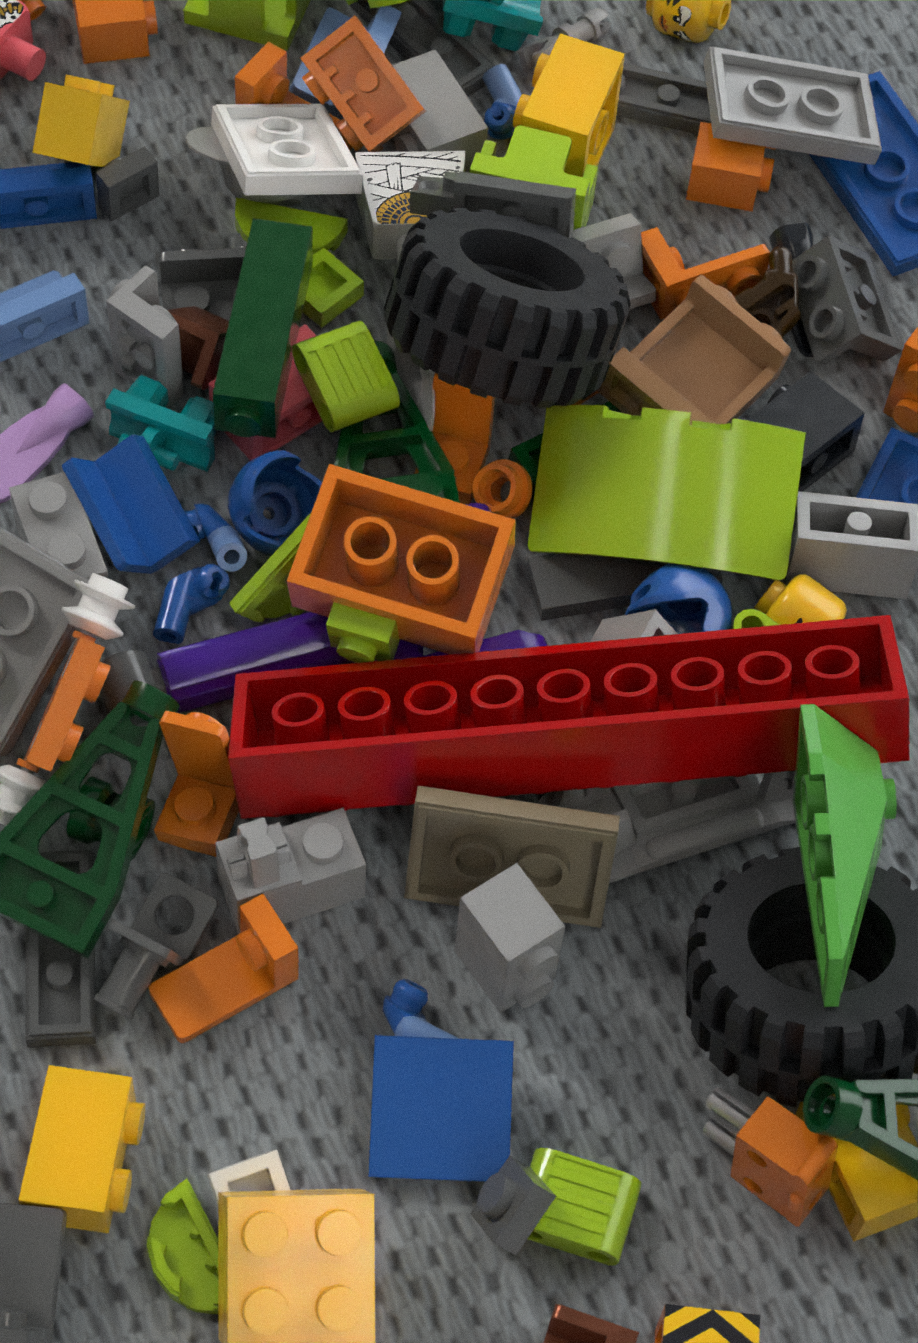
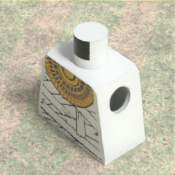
(387, 190)

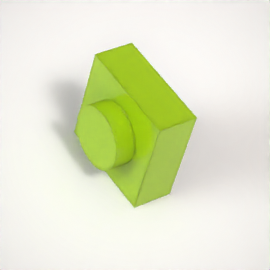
(330, 288)
(361, 634)

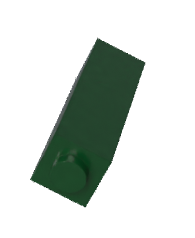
(263, 329)

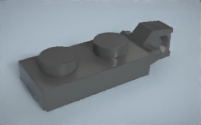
(505, 196)

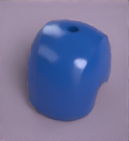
(274, 485)
(685, 598)

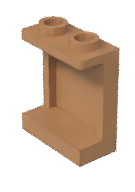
(699, 360)

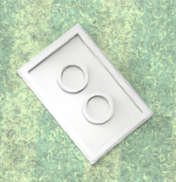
(285, 149)

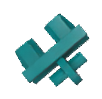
(510, 19)
(169, 434)

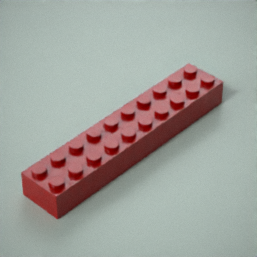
(560, 715)

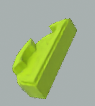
(327, 229)
(267, 591)
(185, 1250)

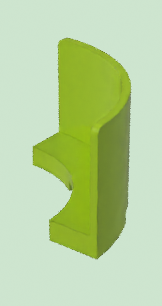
(667, 489)

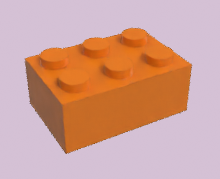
(403, 559)

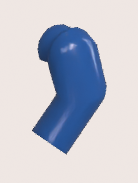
(187, 596)

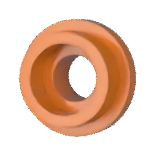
(490, 480)

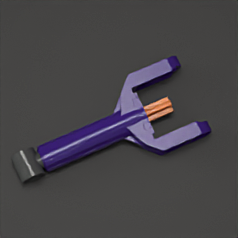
(207, 669)

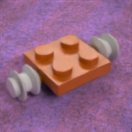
(80, 680)

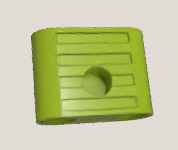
(345, 376)
(589, 1208)

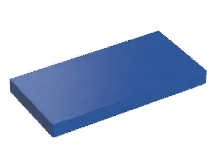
(885, 194)

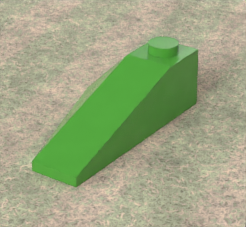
(840, 828)

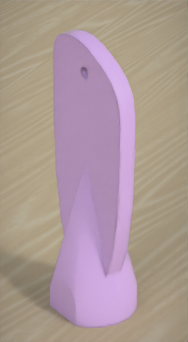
(38, 437)

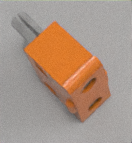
(772, 1153)

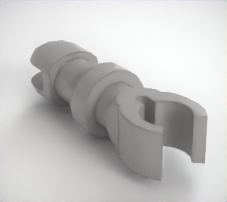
(586, 28)

